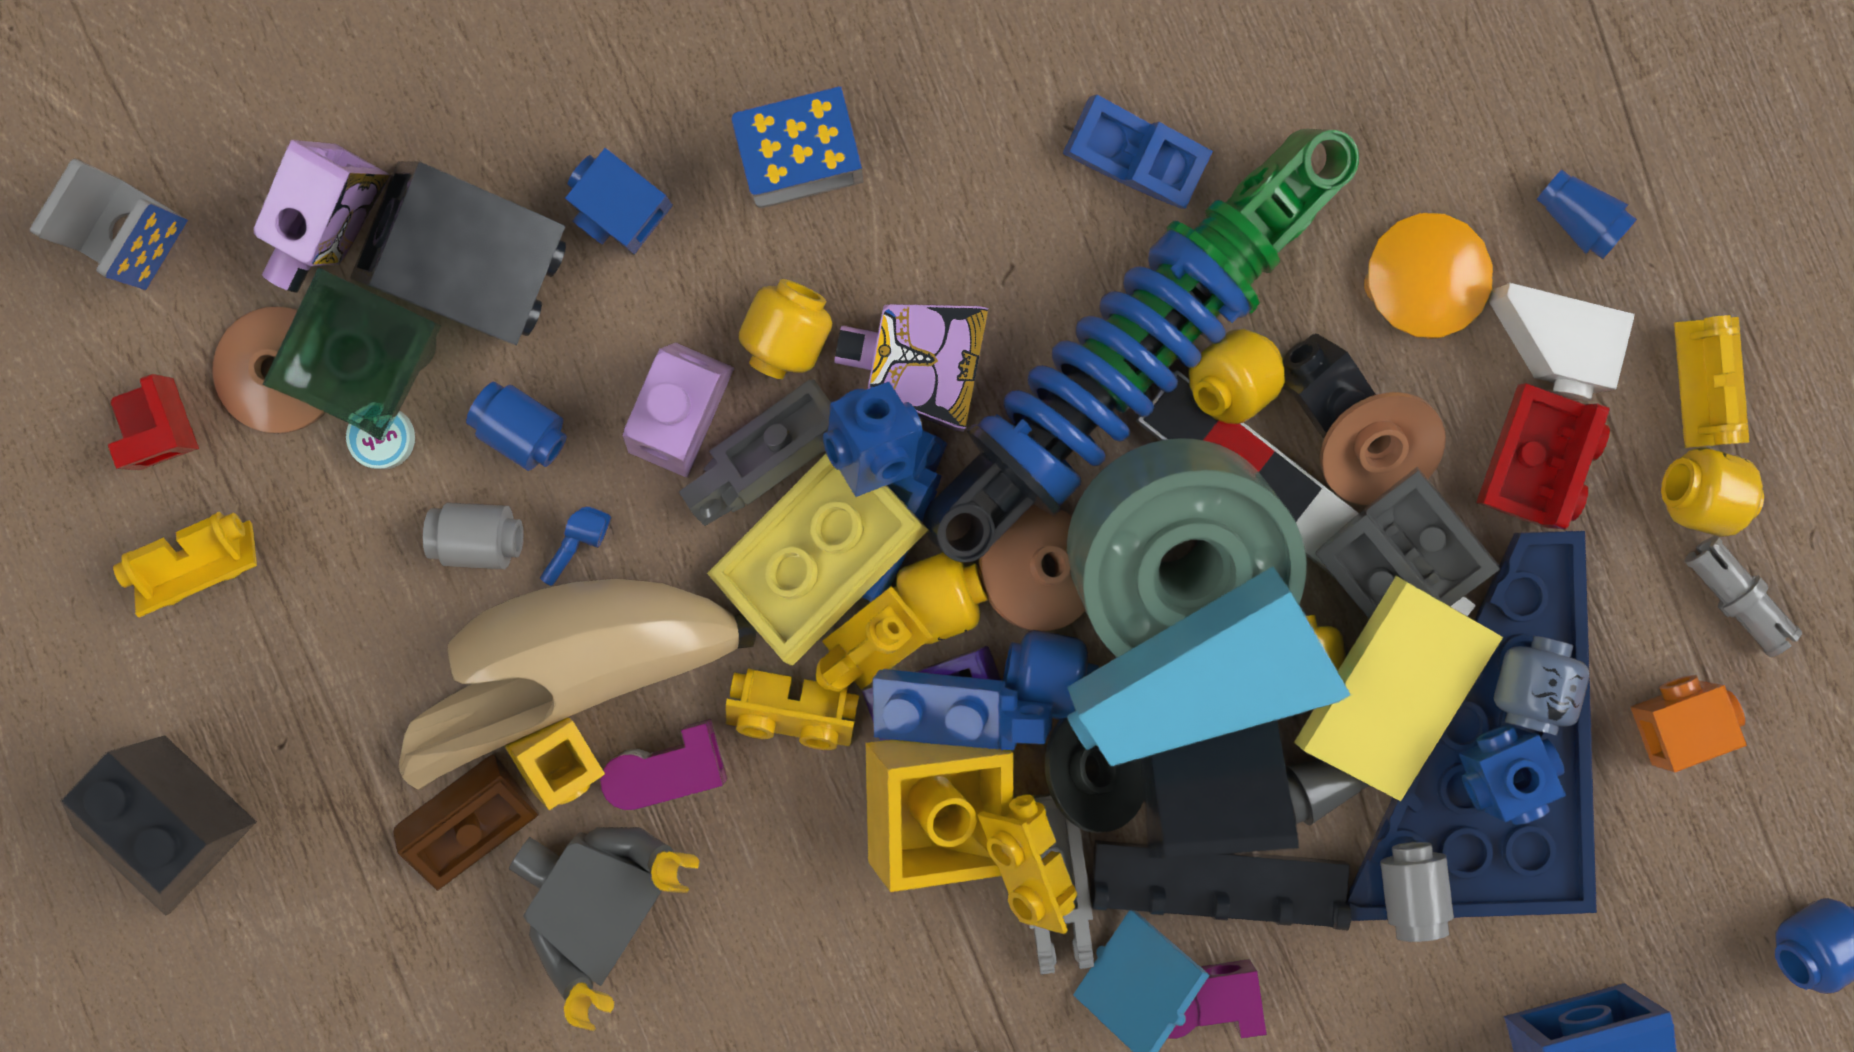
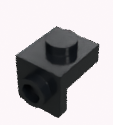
(1323, 380)

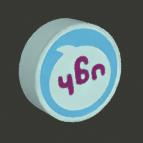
(386, 453)

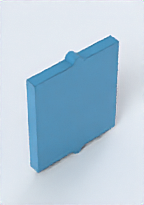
(1140, 985)

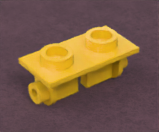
(1711, 381)
(211, 553)
(870, 642)
(767, 710)
(1036, 887)

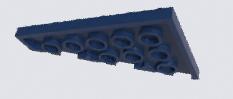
(1491, 862)

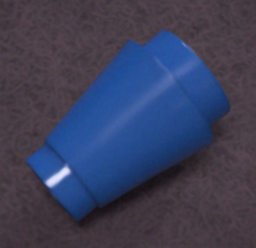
(1586, 213)

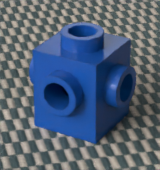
(872, 438)
(1492, 768)

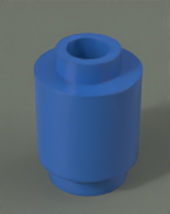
(516, 426)

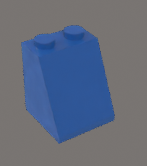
(1594, 1022)

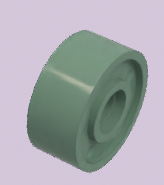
(1156, 501)

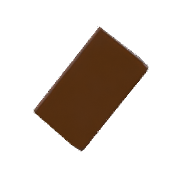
(463, 822)

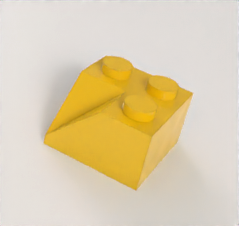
(927, 811)

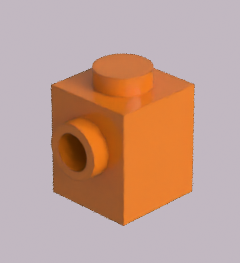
(1689, 723)

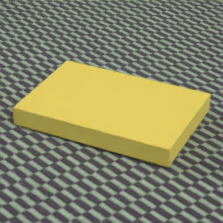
(814, 558)
(1404, 689)

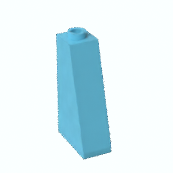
(1208, 676)

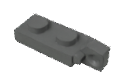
(761, 454)

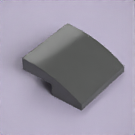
(1407, 536)

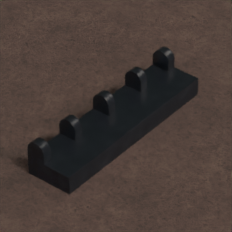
(1222, 886)

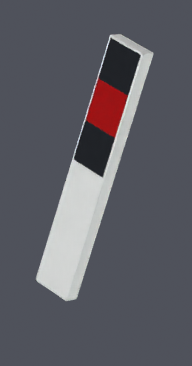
(1310, 503)

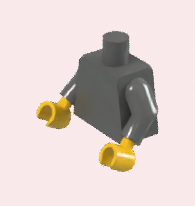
(593, 906)

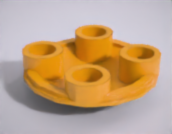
(1429, 275)

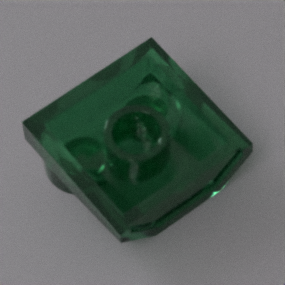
(352, 353)

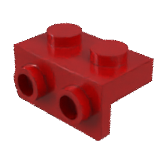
(1544, 458)

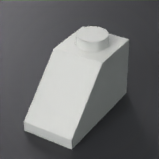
(1565, 338)

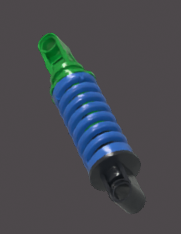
(1141, 334)

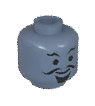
(1542, 686)

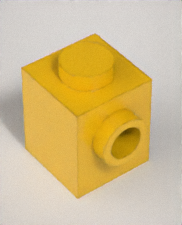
(555, 763)

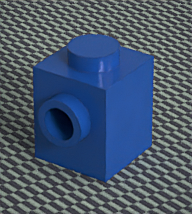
(615, 201)

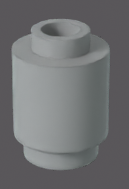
(472, 535)
(1417, 892)

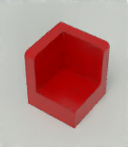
(151, 425)

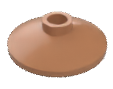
(240, 379)
(1409, 438)
(1014, 574)

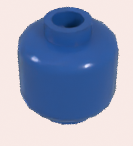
(1045, 667)
(1818, 946)

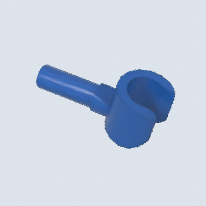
(584, 526)

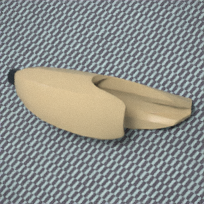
(559, 656)

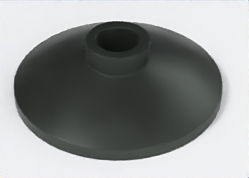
(1092, 798)

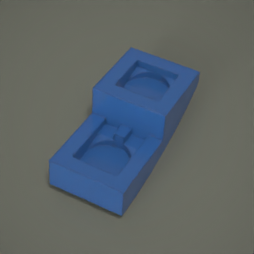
(1137, 153)

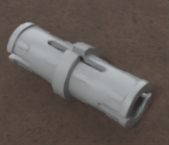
(1743, 596)

